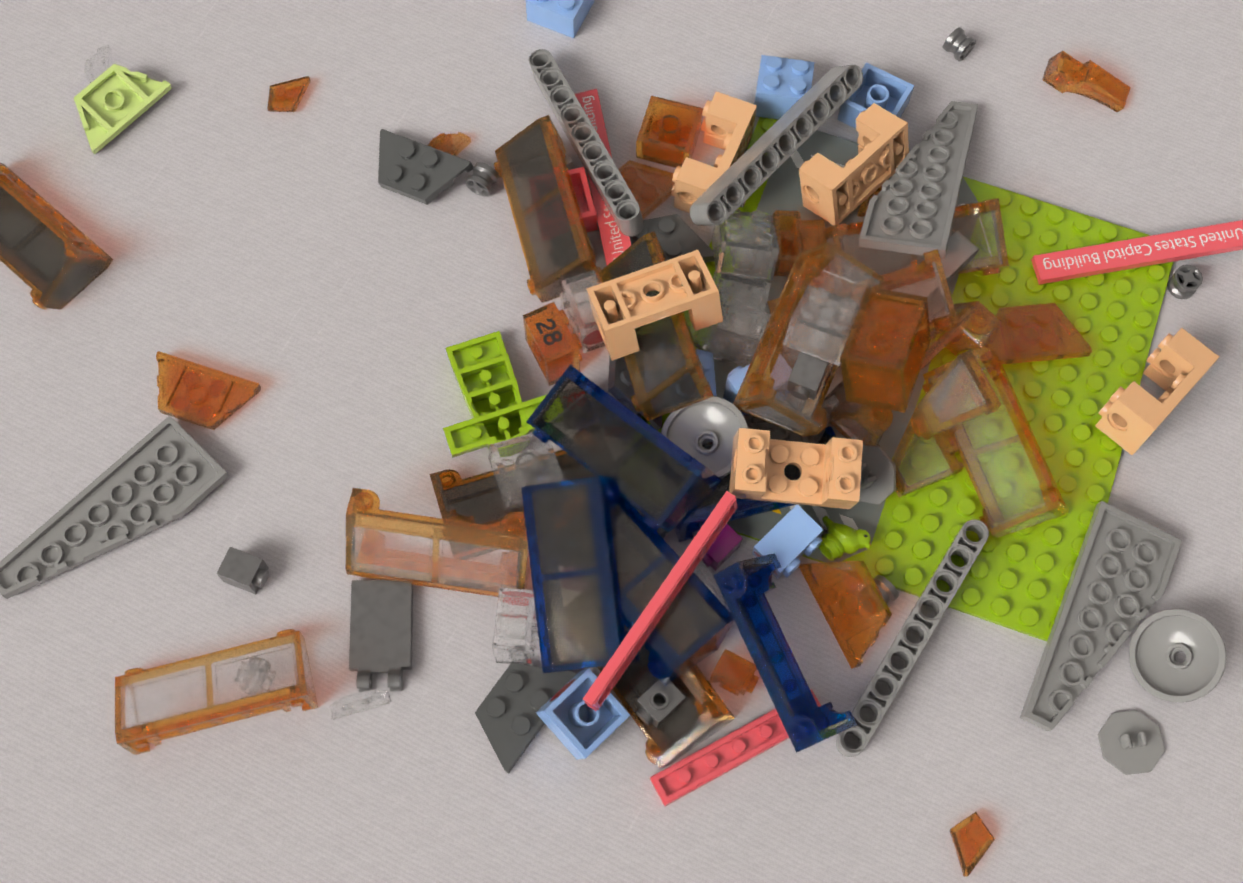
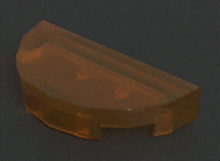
(450, 143)

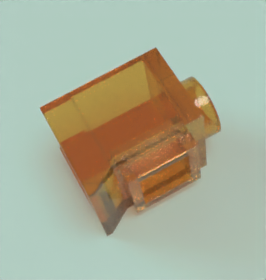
(735, 674)

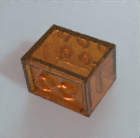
(886, 349)

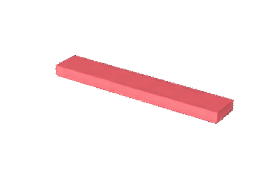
(720, 757)

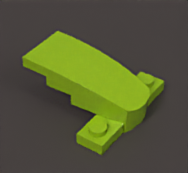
(490, 395)

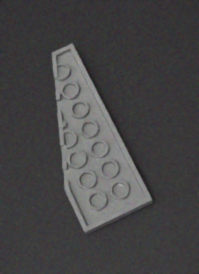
(921, 198)
(134, 496)
(1110, 590)

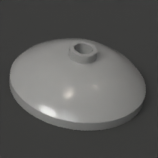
(706, 422)
(1155, 651)

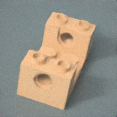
(726, 126)
(838, 191)
(623, 304)
(1133, 412)
(827, 472)

